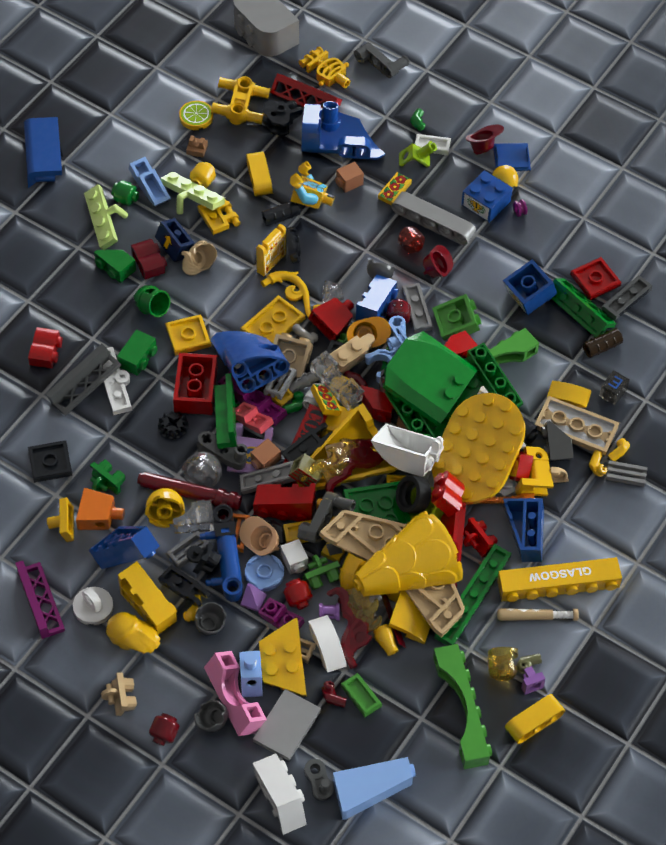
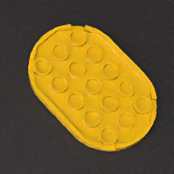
(482, 445)

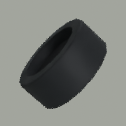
(422, 498)

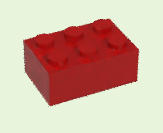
(195, 383)

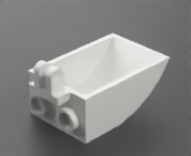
(408, 449)

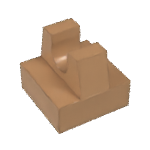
(197, 146)

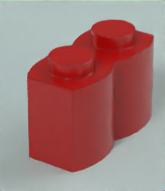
(45, 347)
(447, 493)

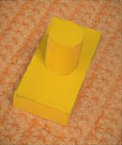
(64, 520)

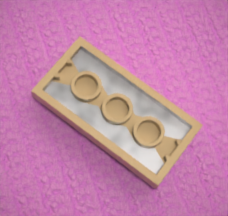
(581, 425)

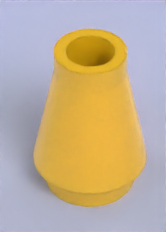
(386, 639)

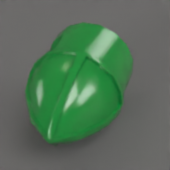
(152, 300)

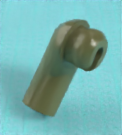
(528, 661)

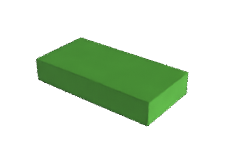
(361, 695)

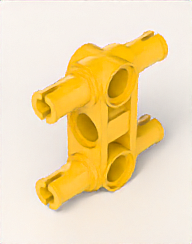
(238, 110)

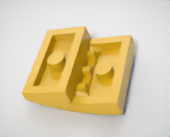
(409, 619)

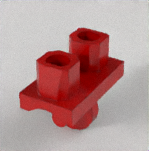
(477, 537)

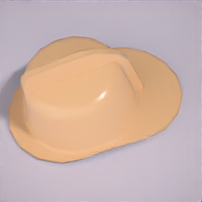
(259, 536)

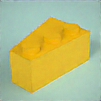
(146, 598)

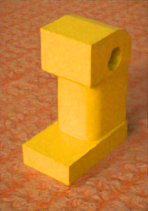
(540, 474)

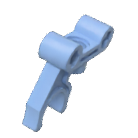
(397, 337)

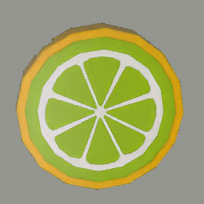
(196, 115)

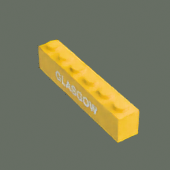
(559, 579)

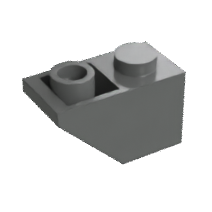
(557, 443)

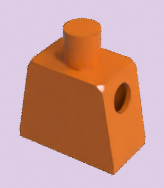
(97, 511)

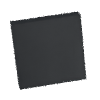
(50, 461)

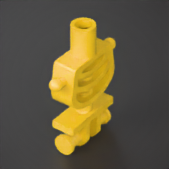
(328, 70)

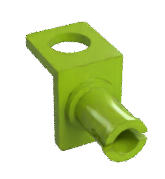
(419, 154)

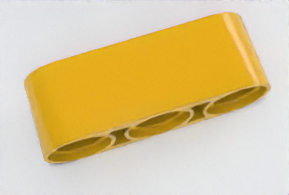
(259, 173)
(534, 718)

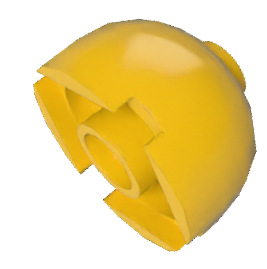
(163, 507)

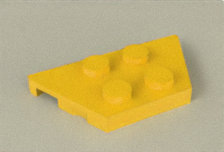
(283, 659)

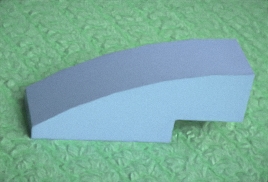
(149, 181)

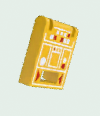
(271, 250)

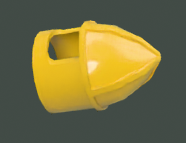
(349, 568)

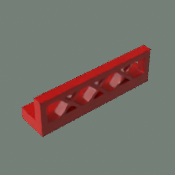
(302, 88)

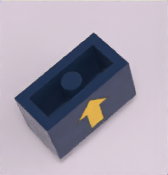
(174, 239)

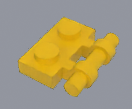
(216, 220)

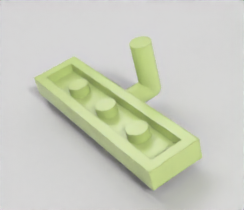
(191, 190)
(101, 216)

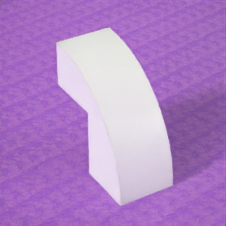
(327, 640)

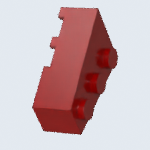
(285, 502)

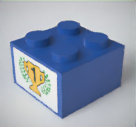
(486, 196)
(530, 287)

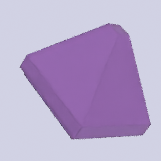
(253, 598)

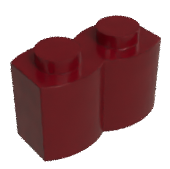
(148, 258)

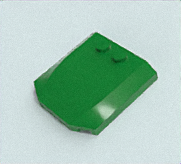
(427, 376)

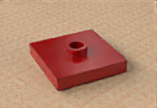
(595, 278)

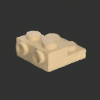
(295, 351)

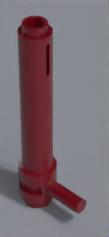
(191, 490)

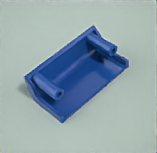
(42, 149)

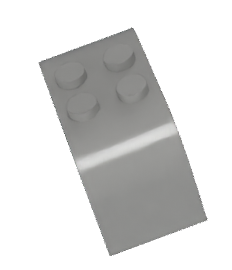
(266, 25)

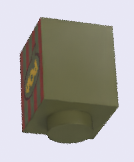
(301, 471)

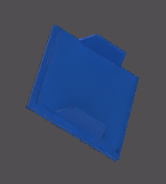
(512, 154)

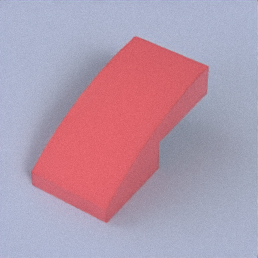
(252, 419)

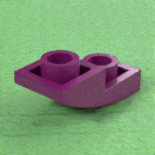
(277, 614)

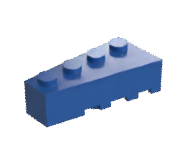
(124, 546)

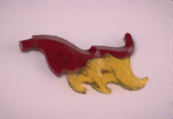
(344, 460)
(360, 618)

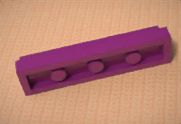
(33, 599)

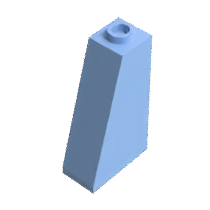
(370, 784)

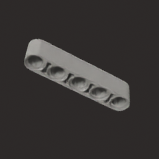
(433, 218)

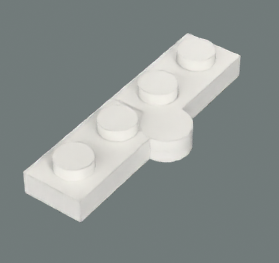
(116, 388)

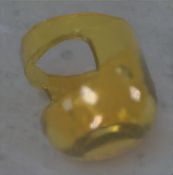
(501, 663)

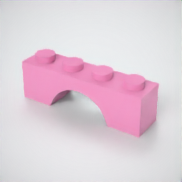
(223, 674)

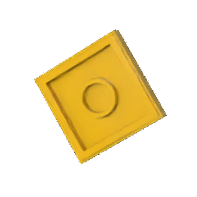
(188, 334)

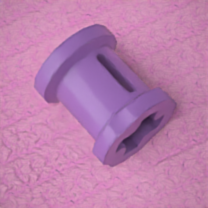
(332, 611)

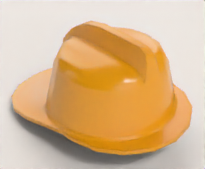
(373, 325)

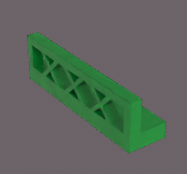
(581, 308)
(225, 414)

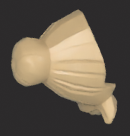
(198, 258)

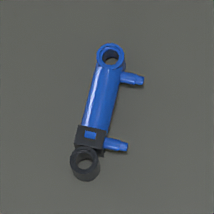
(227, 548)

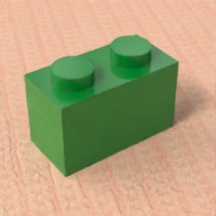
(137, 352)

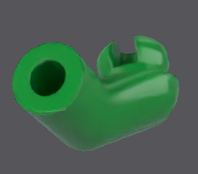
(416, 120)

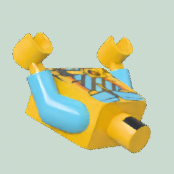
(307, 190)

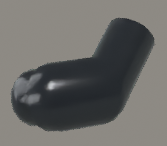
(280, 531)

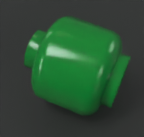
(125, 192)

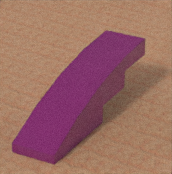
(257, 398)

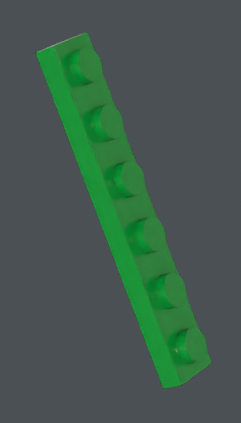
(477, 590)

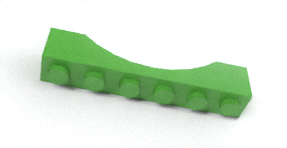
(515, 348)
(450, 667)

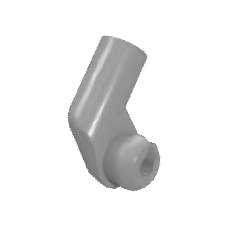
(301, 332)

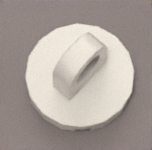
(93, 606)

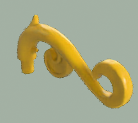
(290, 293)

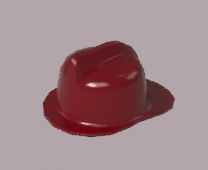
(484, 139)
(438, 262)

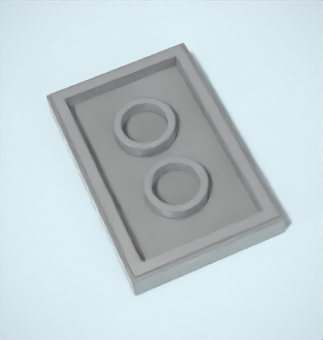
(287, 725)

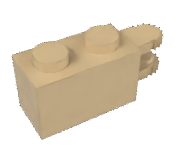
(352, 352)

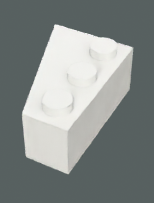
(281, 792)

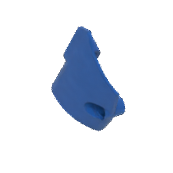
(336, 133)
(254, 355)

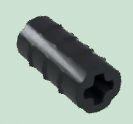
(280, 213)

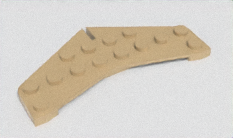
(365, 535)

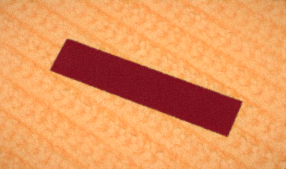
(389, 610)

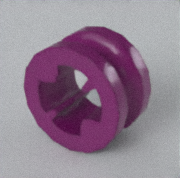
(520, 207)

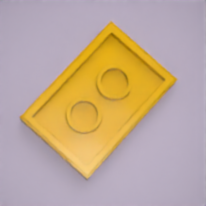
(274, 319)

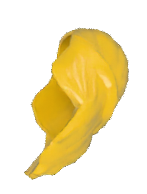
(132, 633)

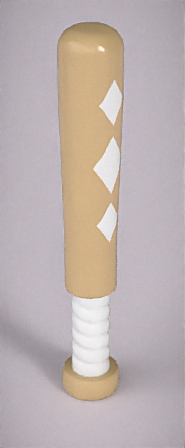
(512, 614)

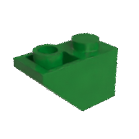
(116, 263)

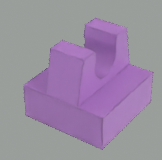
(532, 680)

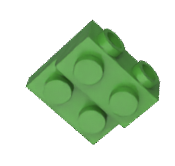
(457, 316)

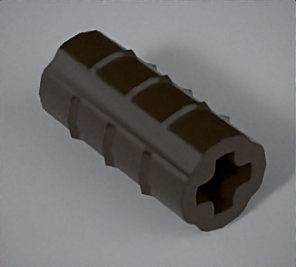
(602, 342)

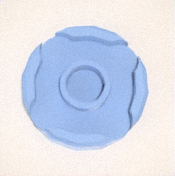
(264, 572)

